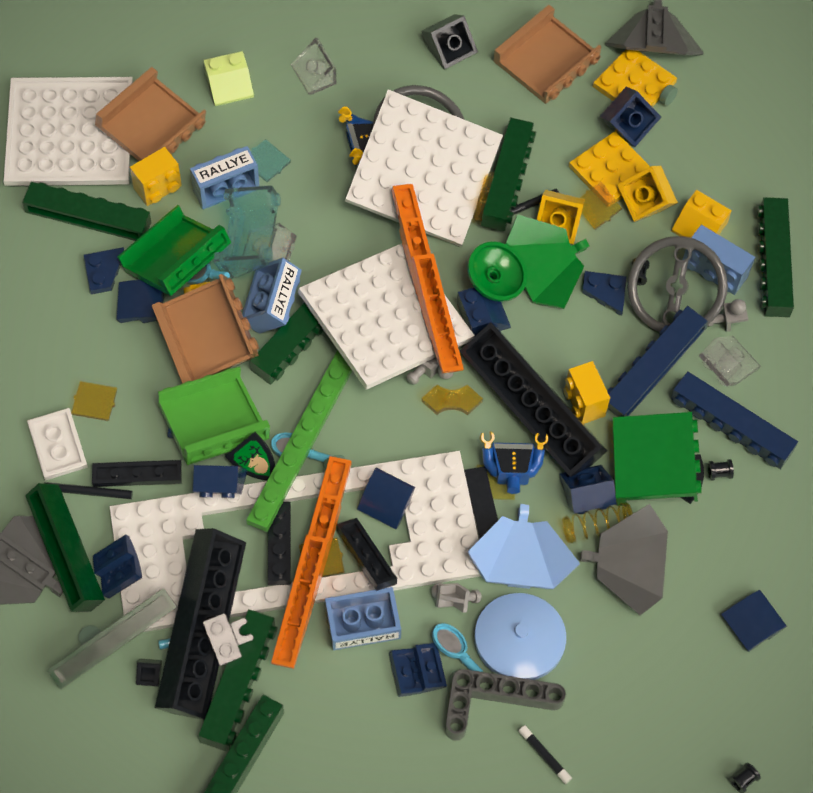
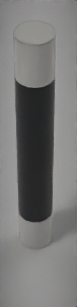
(545, 754)

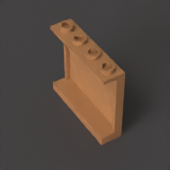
(545, 55)
(148, 117)
(206, 330)

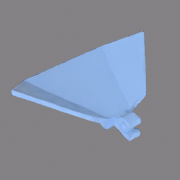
(523, 554)

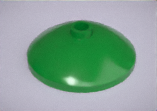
(503, 265)

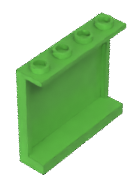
(211, 415)

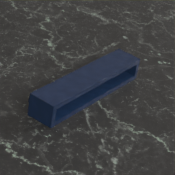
(656, 362)
(734, 420)

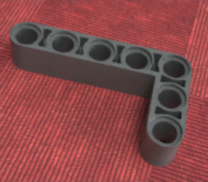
(497, 694)

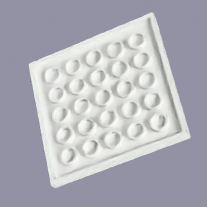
(56, 136)
(434, 153)
(376, 317)

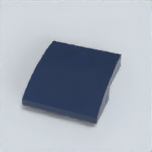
(136, 301)
(386, 498)
(117, 566)
(754, 620)
(417, 670)

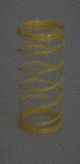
(566, 521)

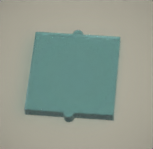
(269, 160)

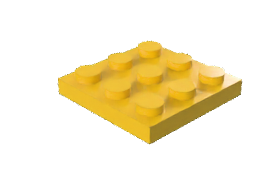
(635, 72)
(608, 162)

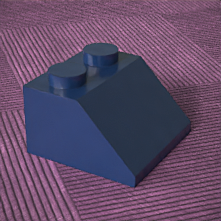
(630, 116)
(480, 311)
(218, 480)
(589, 489)

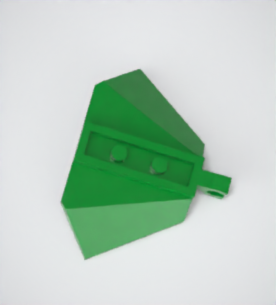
(548, 260)

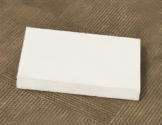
(57, 444)

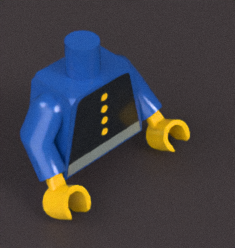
(357, 132)
(512, 462)

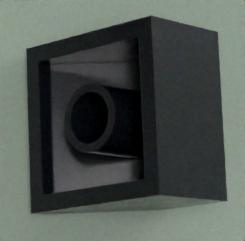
(450, 40)

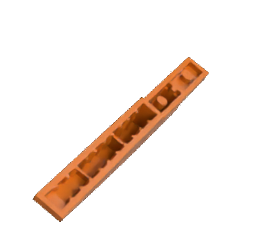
(426, 279)
(312, 563)

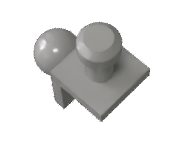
(732, 313)
(428, 368)
(454, 595)

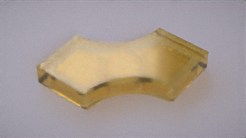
(483, 196)
(443, 399)

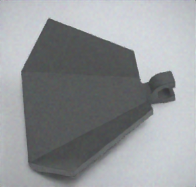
(655, 31)
(633, 559)
(24, 563)

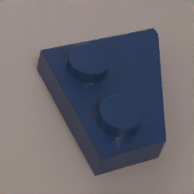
(102, 269)
(605, 289)

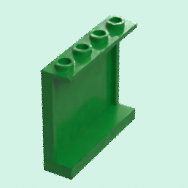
(173, 251)
(656, 457)

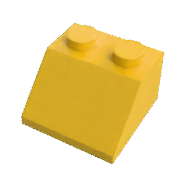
(647, 193)
(701, 210)
(561, 211)

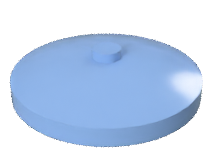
(520, 636)

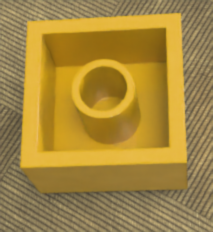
(156, 176)
(586, 392)

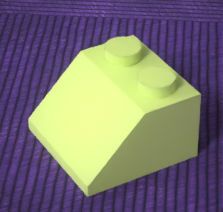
(228, 78)

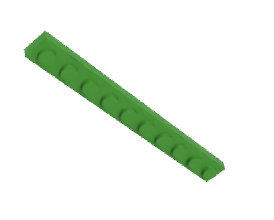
(300, 444)

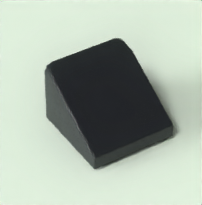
(148, 672)

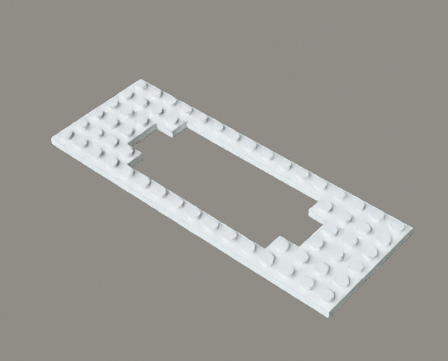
(437, 523)

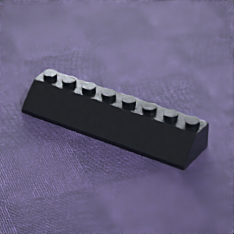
(533, 400)
(206, 593)

